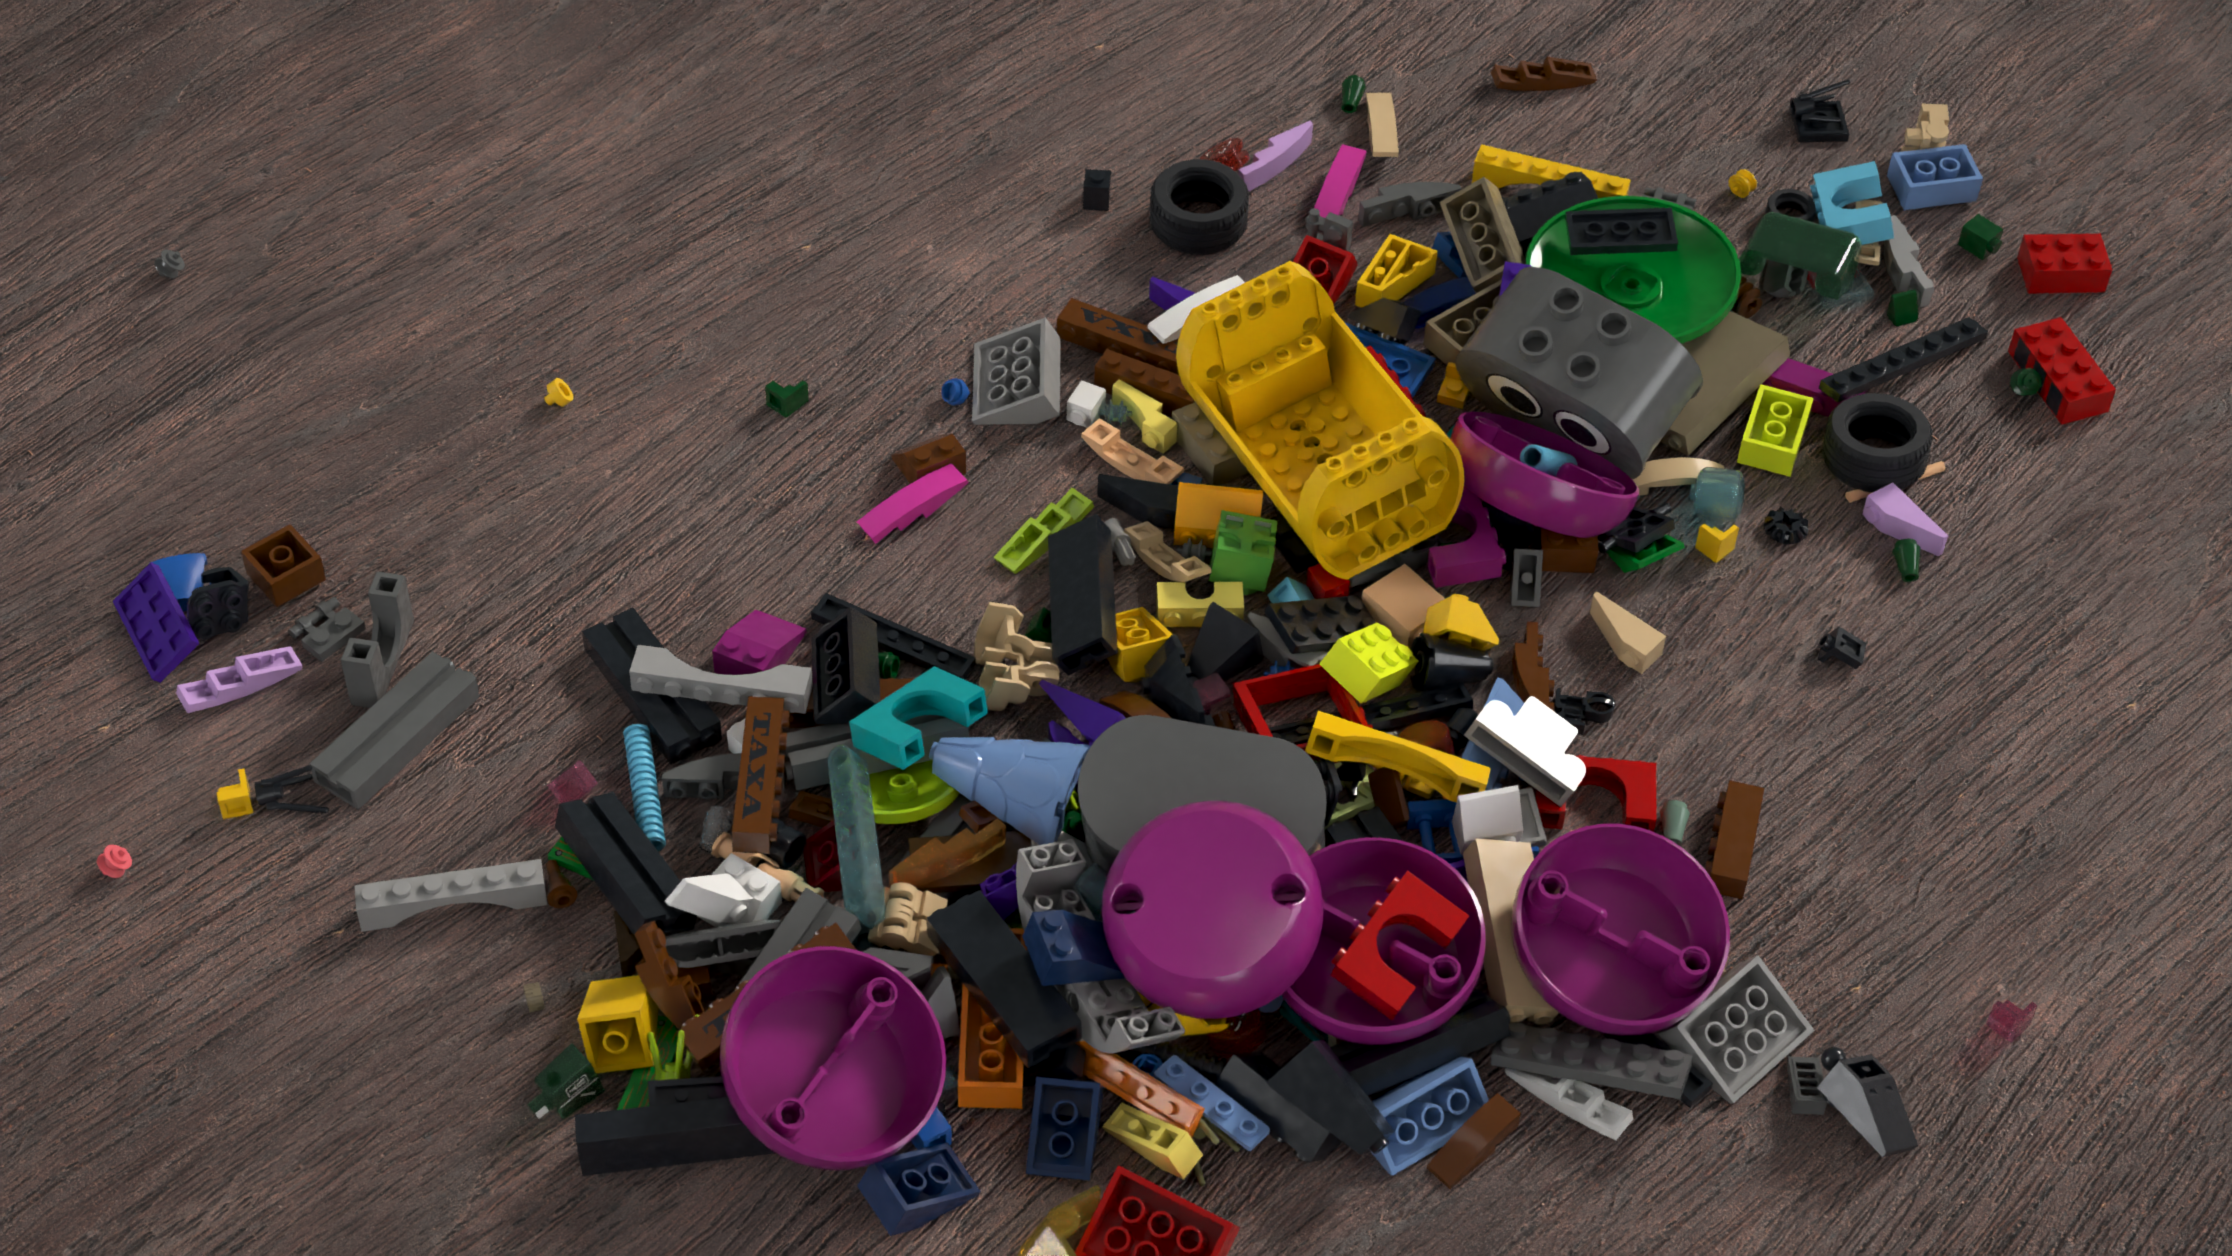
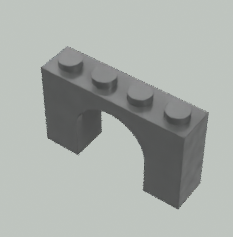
(371, 664)

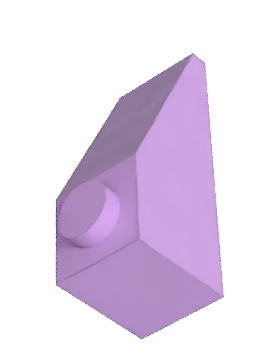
(1902, 519)

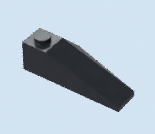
(1170, 683)

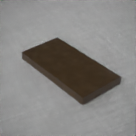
(976, 873)

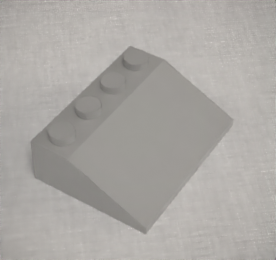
(1017, 376)
(1740, 1029)

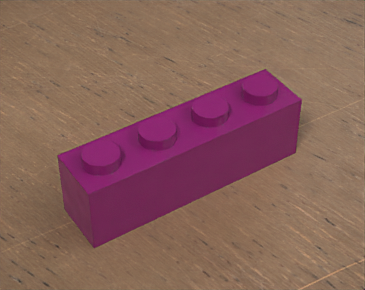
(1803, 380)

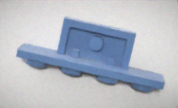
(1218, 1106)

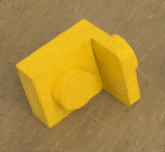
(1453, 390)

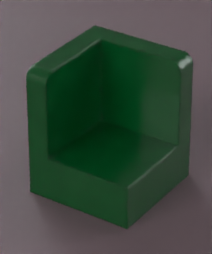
(786, 399)

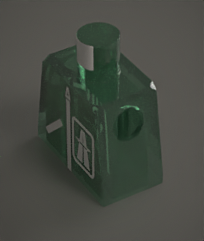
(565, 1084)

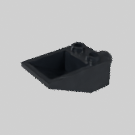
(1868, 1100)

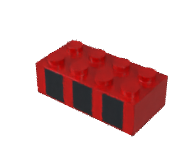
(2069, 376)

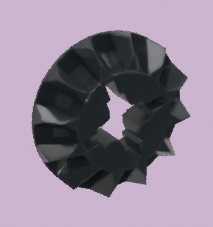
(1780, 532)

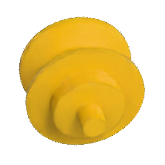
(1742, 183)

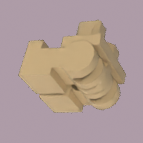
(1930, 130)
(906, 919)

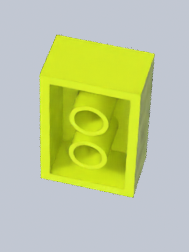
(1775, 430)
(1369, 662)

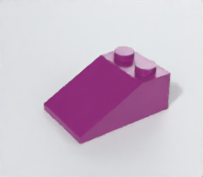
(756, 644)

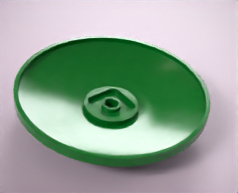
(1677, 290)

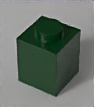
(1980, 237)

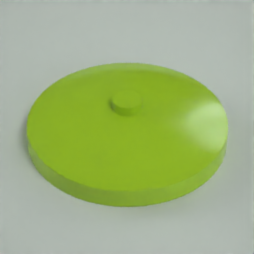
(909, 794)

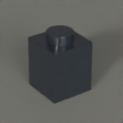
(1096, 190)

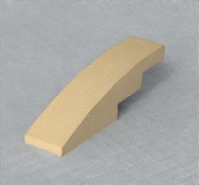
(1382, 125)

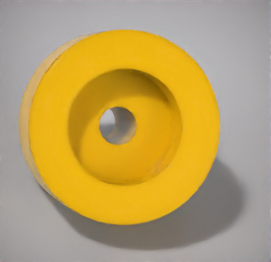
(558, 393)

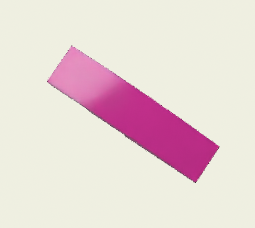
(1340, 180)
(910, 502)

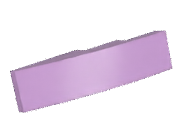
(1281, 152)
(246, 677)

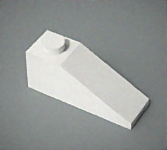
(711, 897)

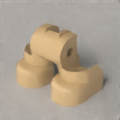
(998, 640)

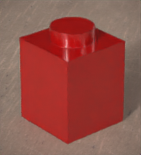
(1324, 584)

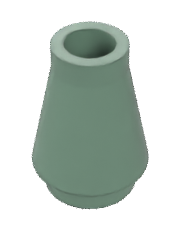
(1674, 820)

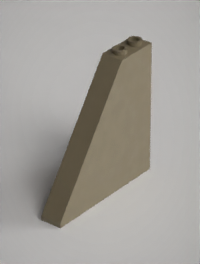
(1733, 365)

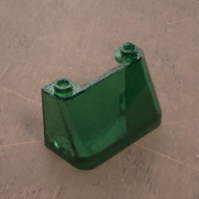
(1806, 246)

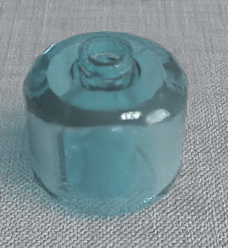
(1718, 494)

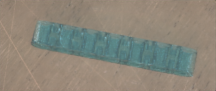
(856, 836)

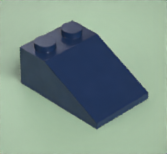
(1068, 948)
(1064, 1128)
(916, 1187)

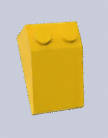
(1137, 641)

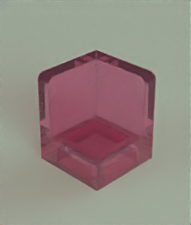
(1211, 690)
(572, 783)
(2010, 1020)

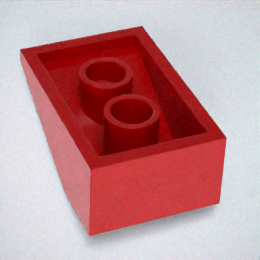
(1328, 264)

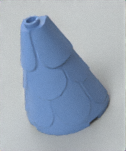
(1013, 779)

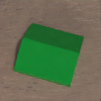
(1655, 551)

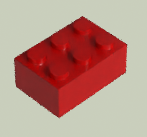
(2064, 263)

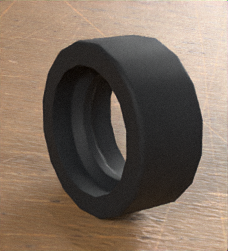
(1792, 199)

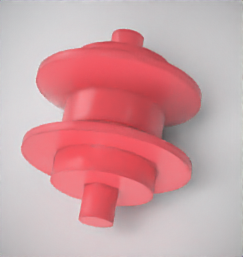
(114, 861)

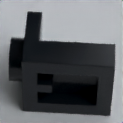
(1842, 646)

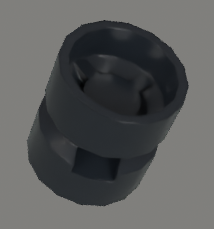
(788, 845)

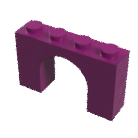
(1472, 559)

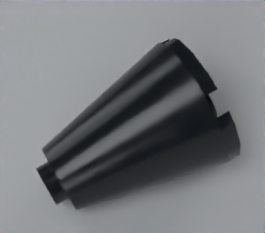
(1447, 663)

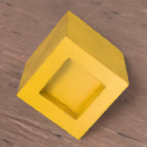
(1715, 543)
(235, 799)

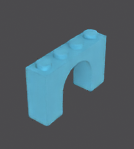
(1847, 185)

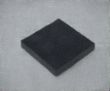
(1823, 131)

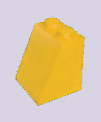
(617, 1023)

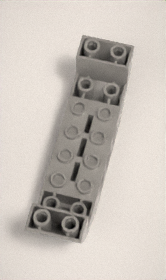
(1109, 1009)

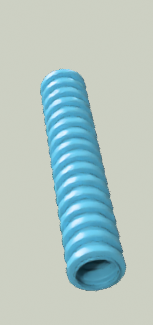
(1545, 459)
(644, 783)

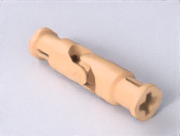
(791, 883)

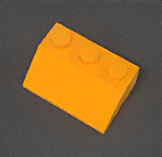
(1201, 507)

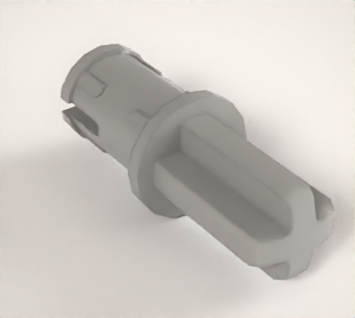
(1120, 542)

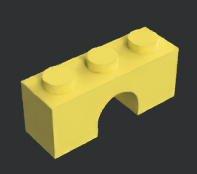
(1179, 609)

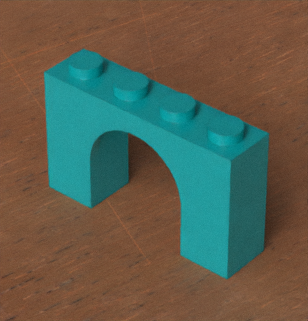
(935, 692)

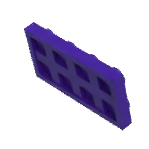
(155, 622)

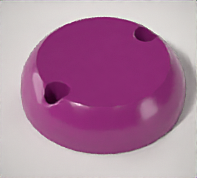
(1576, 502)
(1351, 881)
(1212, 909)
(1620, 929)
(828, 1066)

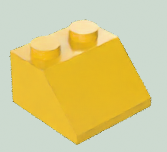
(1460, 622)

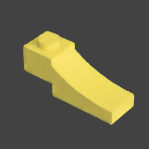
(1157, 429)

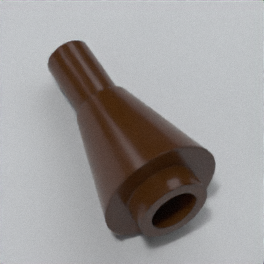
(560, 890)

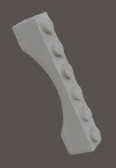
(662, 673)
(392, 901)

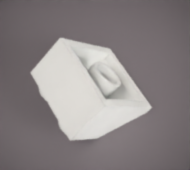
(1488, 815)
(760, 886)

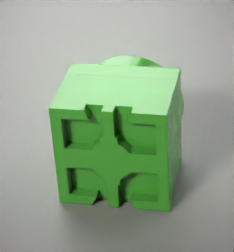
(1243, 550)

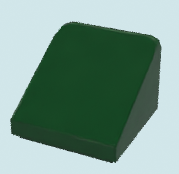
(1903, 308)
(1040, 626)

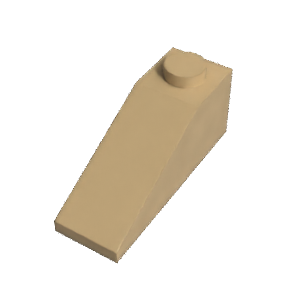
(1628, 636)

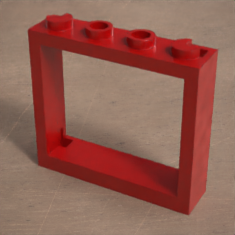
(1289, 685)

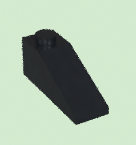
(1141, 499)

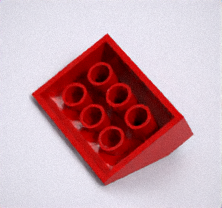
(1151, 1221)

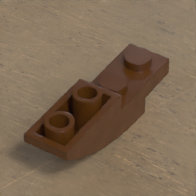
(1528, 669)
(658, 972)

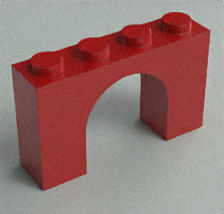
(1629, 780)
(1410, 904)

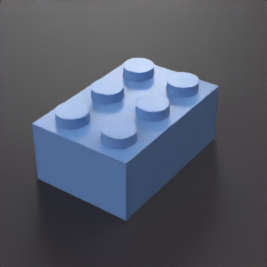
(1934, 177)

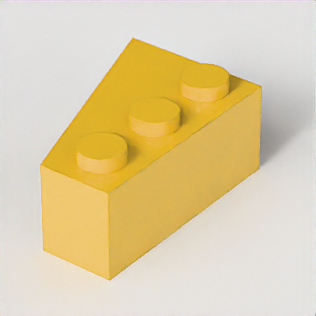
(1395, 270)

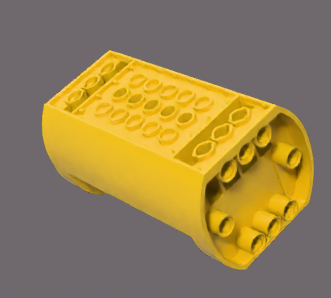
(1285, 359)

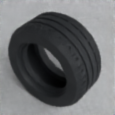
(1199, 182)
(1883, 418)

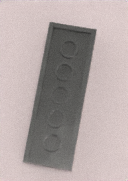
(1593, 1060)

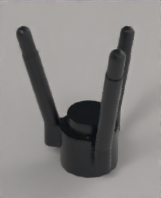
(1804, 104)
(271, 789)

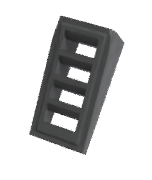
(1802, 1103)

